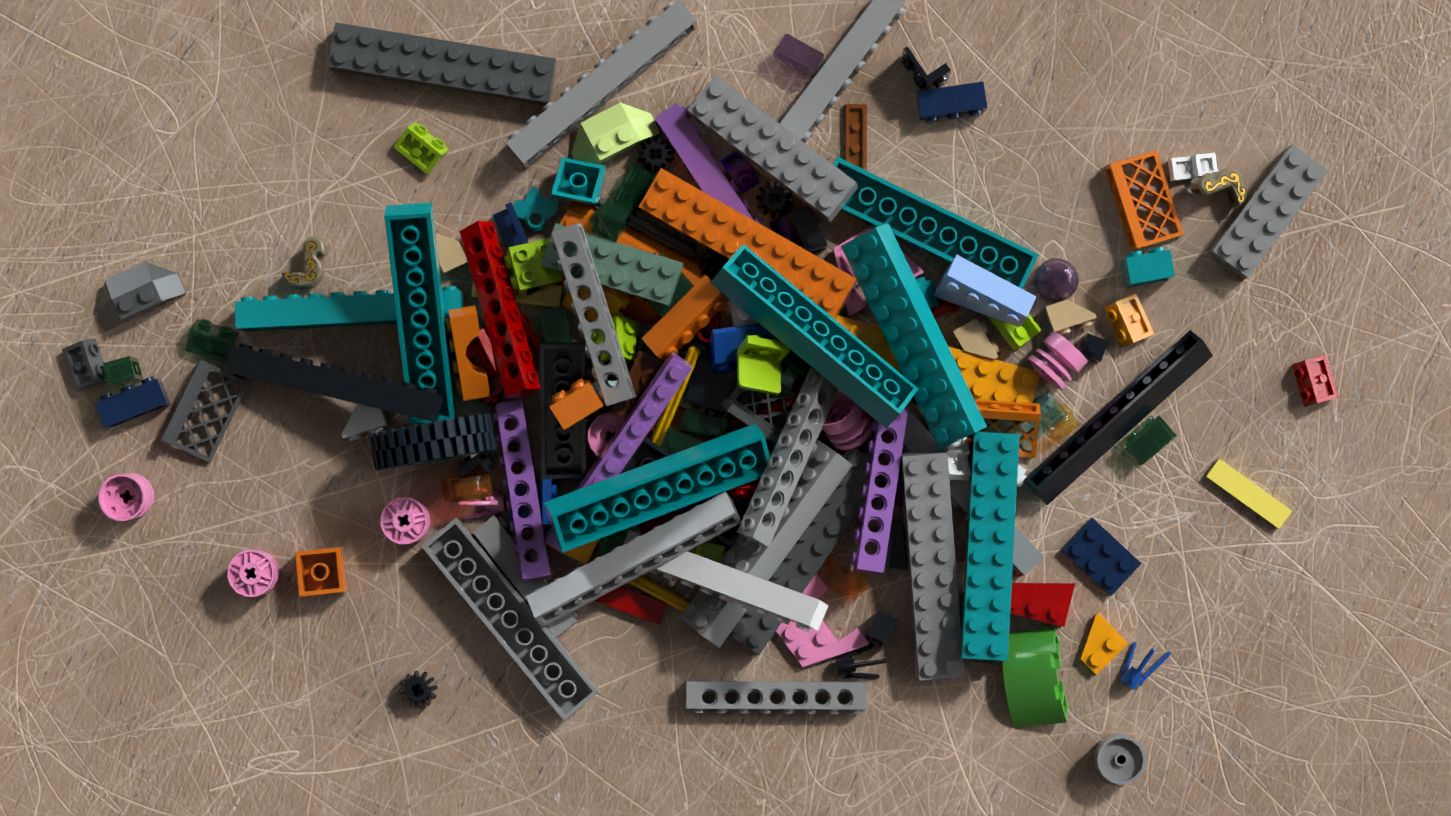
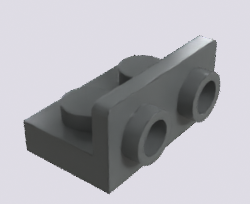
(84, 363)

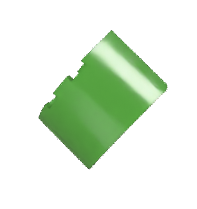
(1032, 678)

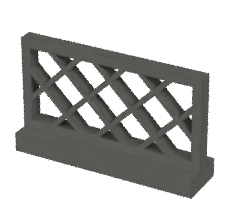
(187, 402)
(750, 417)

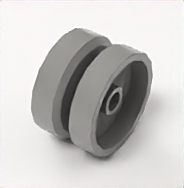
(1128, 769)

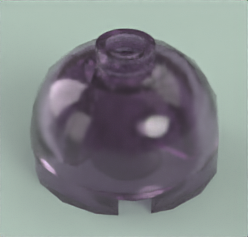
(1056, 280)

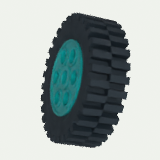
(432, 441)

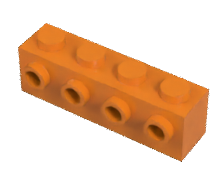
(685, 319)

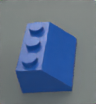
(724, 343)

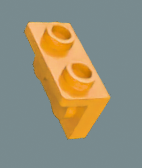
(1128, 320)

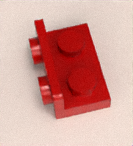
(1314, 380)

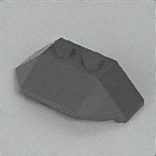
(137, 293)

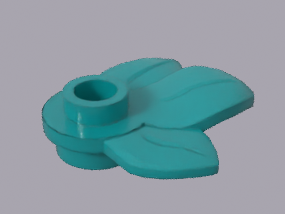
(536, 205)

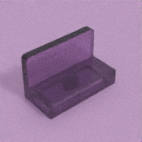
(798, 55)

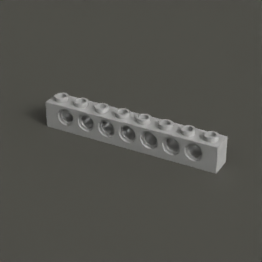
(624, 388)
(788, 459)
(856, 689)

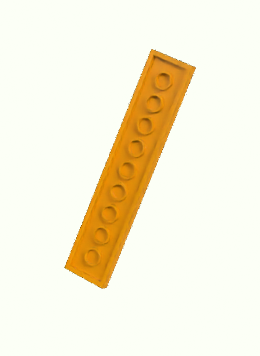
(984, 376)

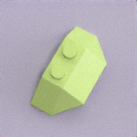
(612, 133)

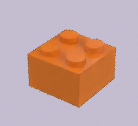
(576, 403)
(321, 571)

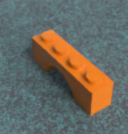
(464, 328)

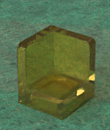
(1068, 425)

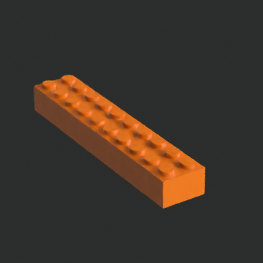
(726, 230)

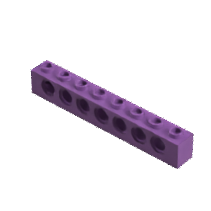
(860, 559)
(540, 567)

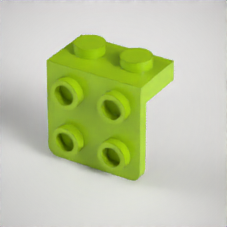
(526, 266)
(626, 334)
(760, 364)

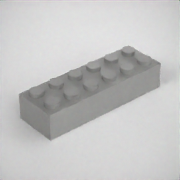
(1268, 211)

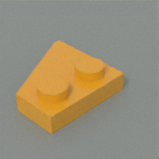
(1101, 645)

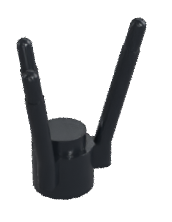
(847, 666)

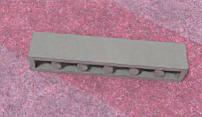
(500, 546)

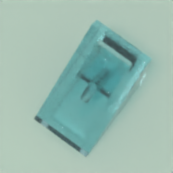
(1050, 410)

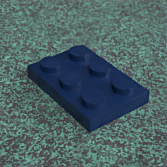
(1101, 556)

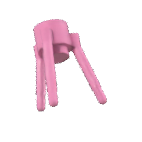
(492, 503)

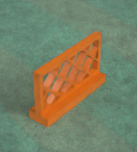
(1125, 205)
(1012, 412)

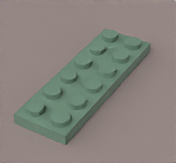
(625, 268)

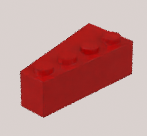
(1042, 601)

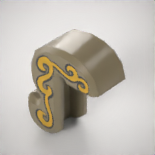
(1225, 179)
(313, 267)

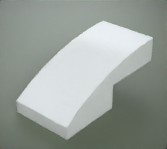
(1188, 167)
(958, 460)

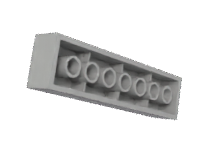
(772, 148)

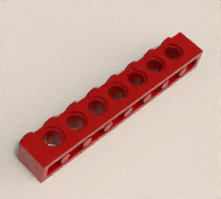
(499, 309)

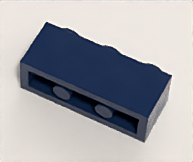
(951, 102)
(132, 402)

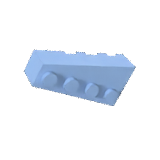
(984, 292)

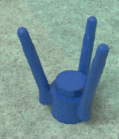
(1133, 676)

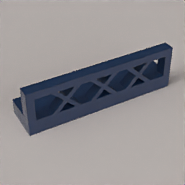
(513, 234)

